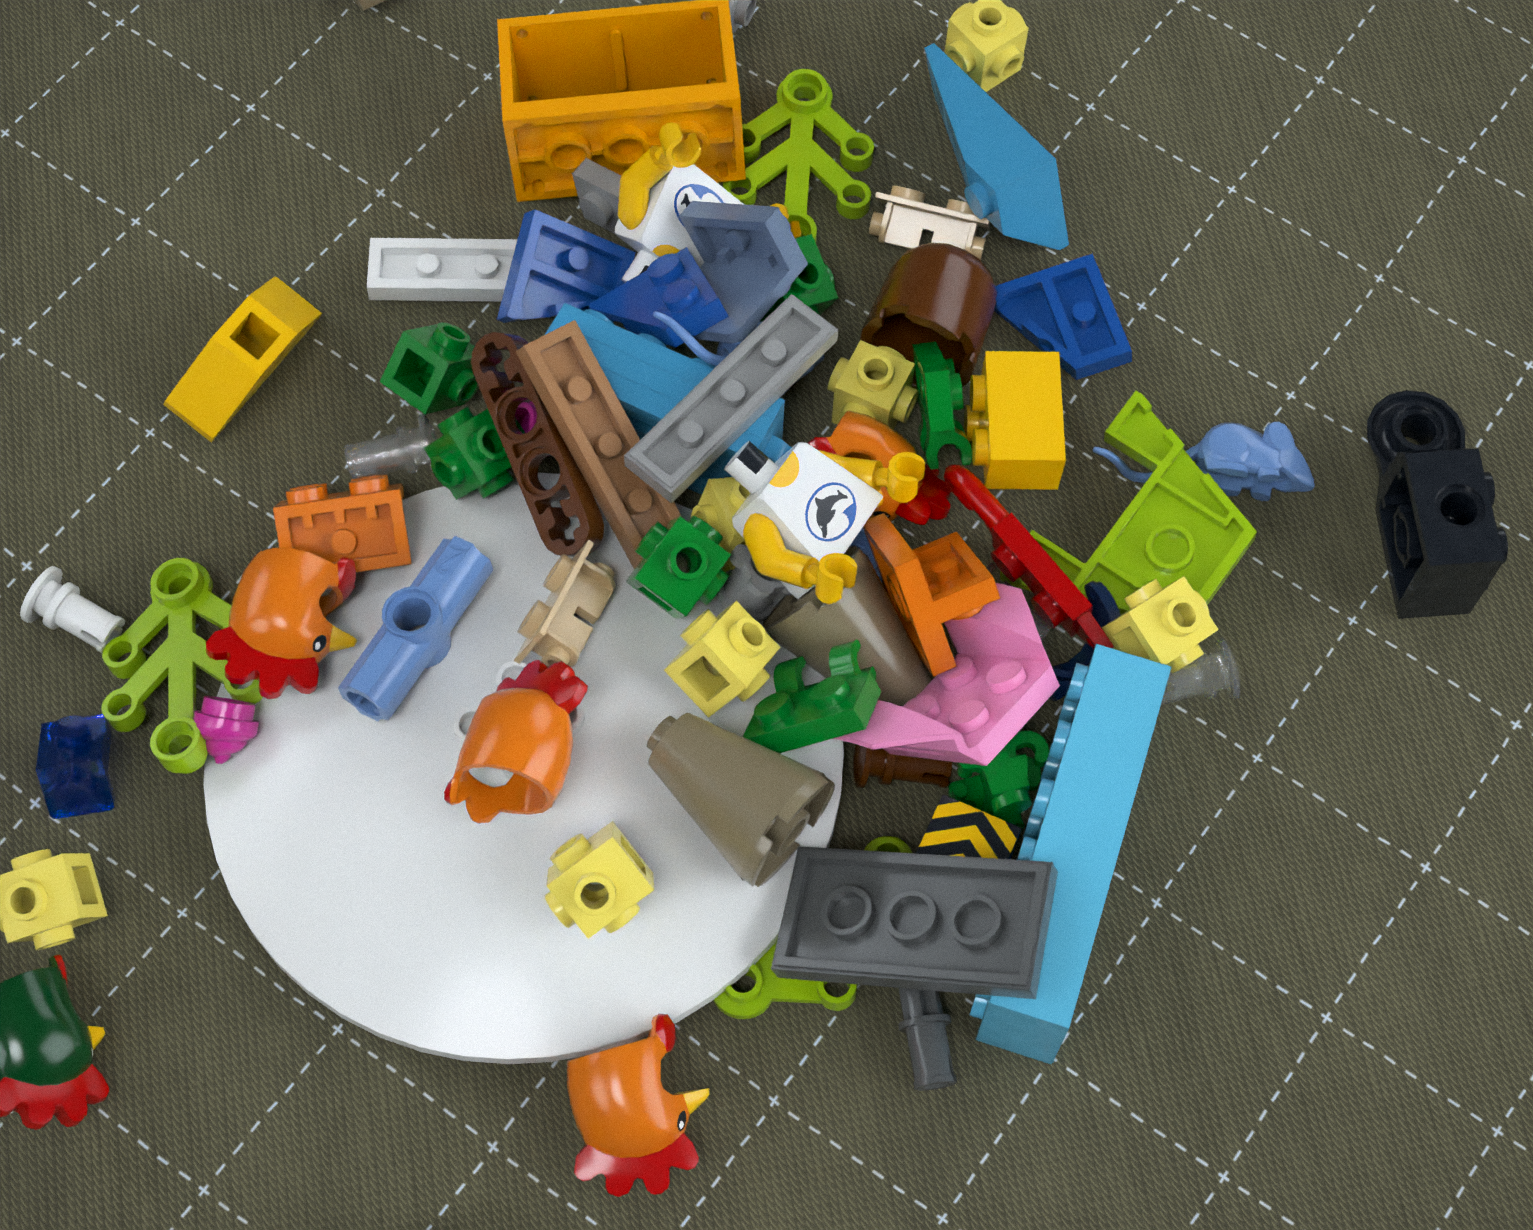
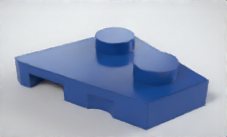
(669, 286)

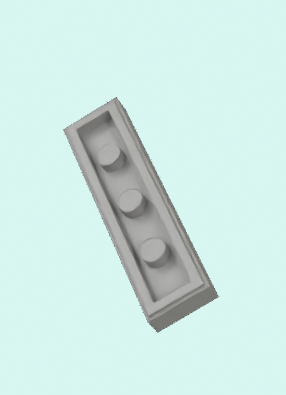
(730, 398)

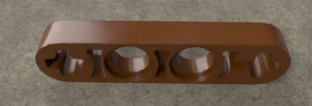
(529, 449)

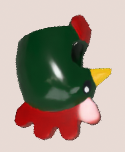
(46, 1050)

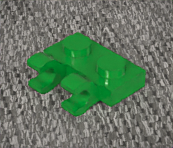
(938, 397)
(819, 711)

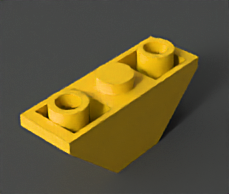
(241, 357)

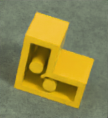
(1017, 420)

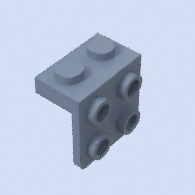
(746, 260)

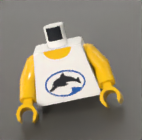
(658, 191)
(811, 510)

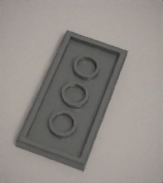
(916, 921)

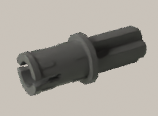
(927, 1039)

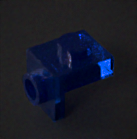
(75, 766)

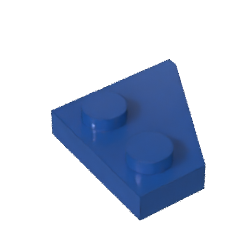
(559, 266)
(1069, 314)

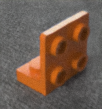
(351, 524)

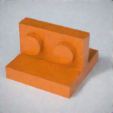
(930, 586)

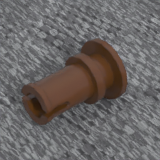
(898, 767)

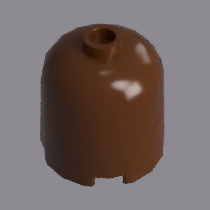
(934, 297)

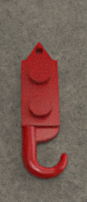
(1022, 557)

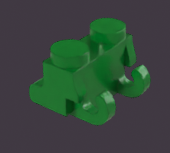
(1005, 781)

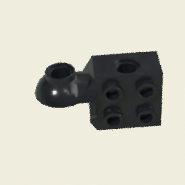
(1433, 507)

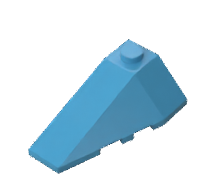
(1003, 166)

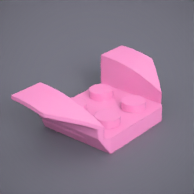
(982, 701)

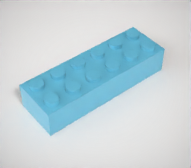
(1080, 829)

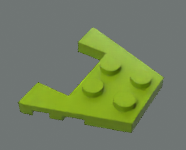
(1172, 526)

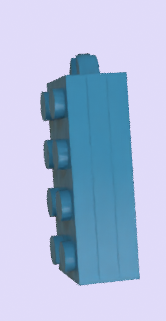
(655, 379)

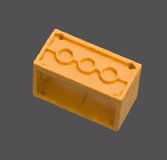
(608, 85)

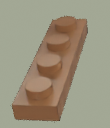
(594, 432)

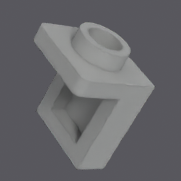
(598, 193)

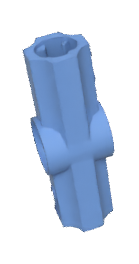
(399, 655)

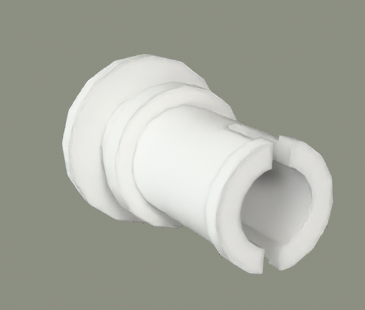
(65, 608)

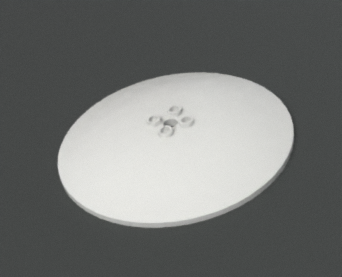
(442, 922)

